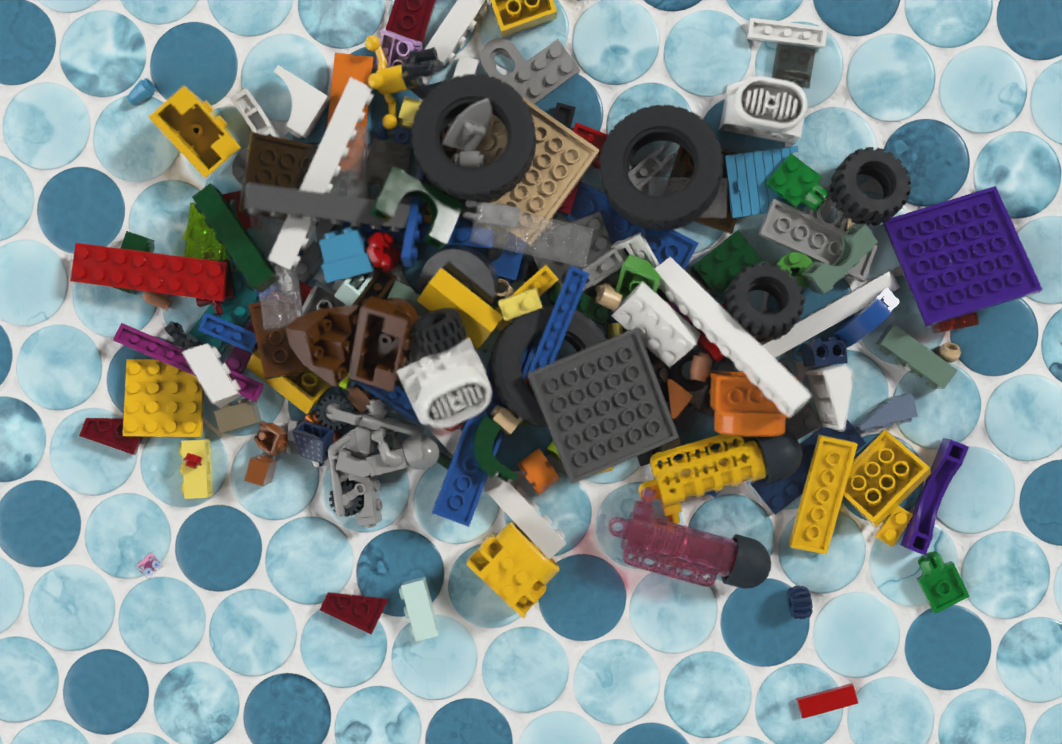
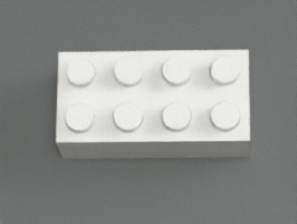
(659, 324)

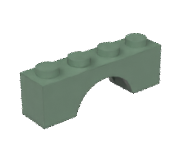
(855, 244)

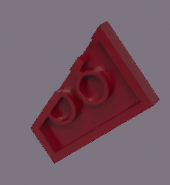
(109, 433)
(355, 610)

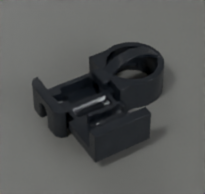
(179, 336)

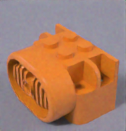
(742, 407)

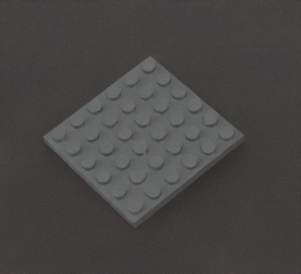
(603, 405)

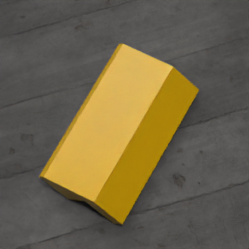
(476, 315)

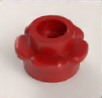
(192, 460)

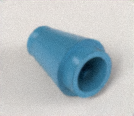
(141, 92)

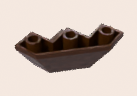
(325, 341)

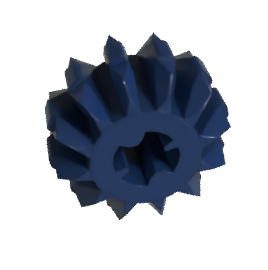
(799, 602)

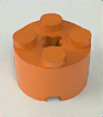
(539, 471)

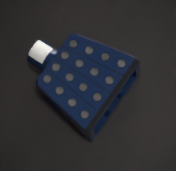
(313, 441)

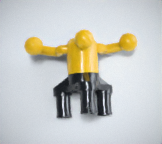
(400, 77)

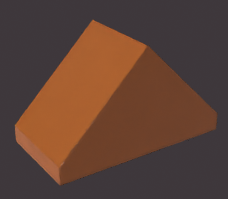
(678, 398)

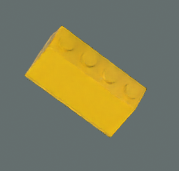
(301, 389)

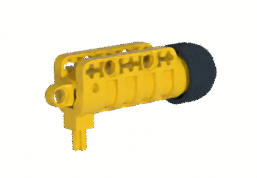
(737, 462)

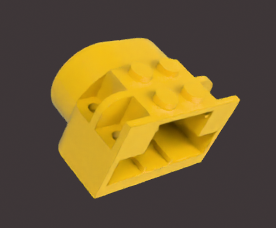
(204, 148)
(513, 567)

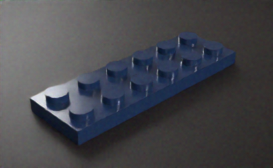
(783, 492)

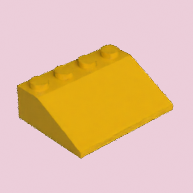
(883, 478)

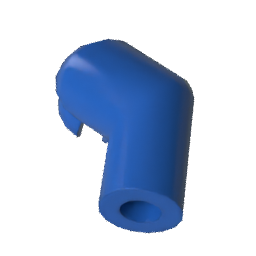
(380, 131)

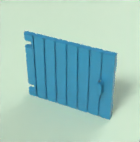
(748, 178)

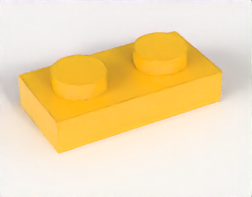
(894, 526)

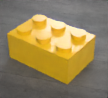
(520, 15)

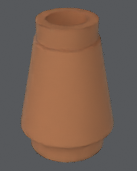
(157, 299)

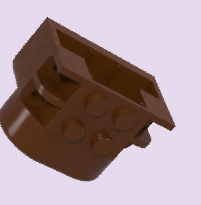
(382, 341)

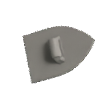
(470, 127)

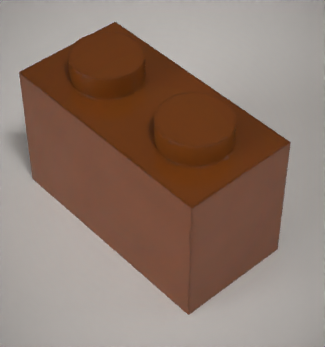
(261, 469)

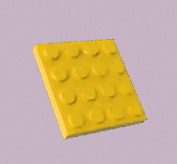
(161, 401)

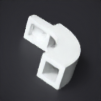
(253, 113)

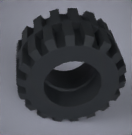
(439, 331)

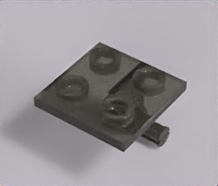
(793, 64)

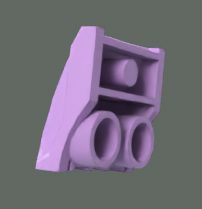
(396, 48)

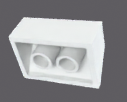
(212, 374)

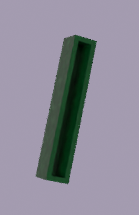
(235, 238)

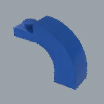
(867, 319)

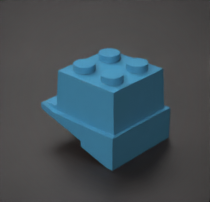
(345, 253)

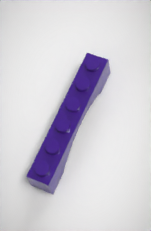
(945, 465)

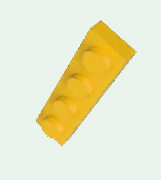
(541, 280)

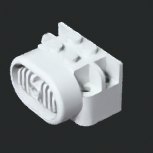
(765, 109)
(447, 386)

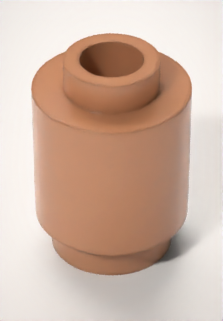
(700, 367)

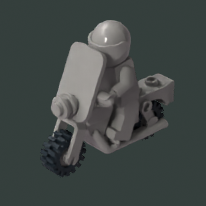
(350, 457)

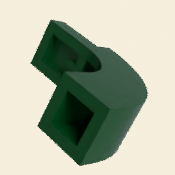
(483, 450)

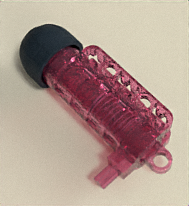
(737, 560)

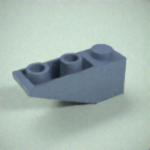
(893, 409)

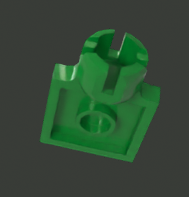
(798, 184)
(940, 582)

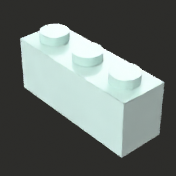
(419, 609)

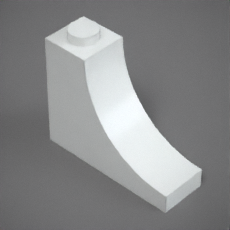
(307, 104)

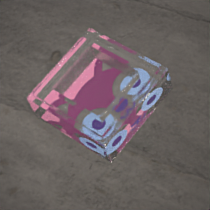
(149, 565)

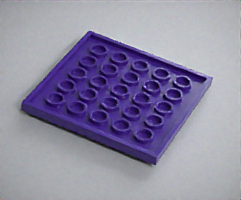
(961, 256)

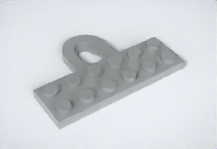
(534, 77)
(811, 234)

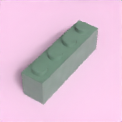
(916, 357)

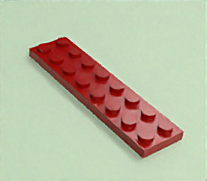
(149, 272)

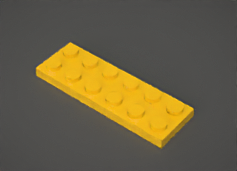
(822, 494)

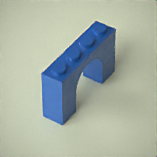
(507, 264)

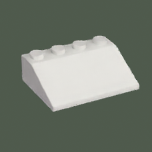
(831, 393)

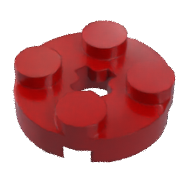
(391, 255)

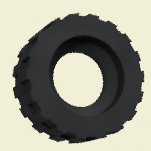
(676, 374)

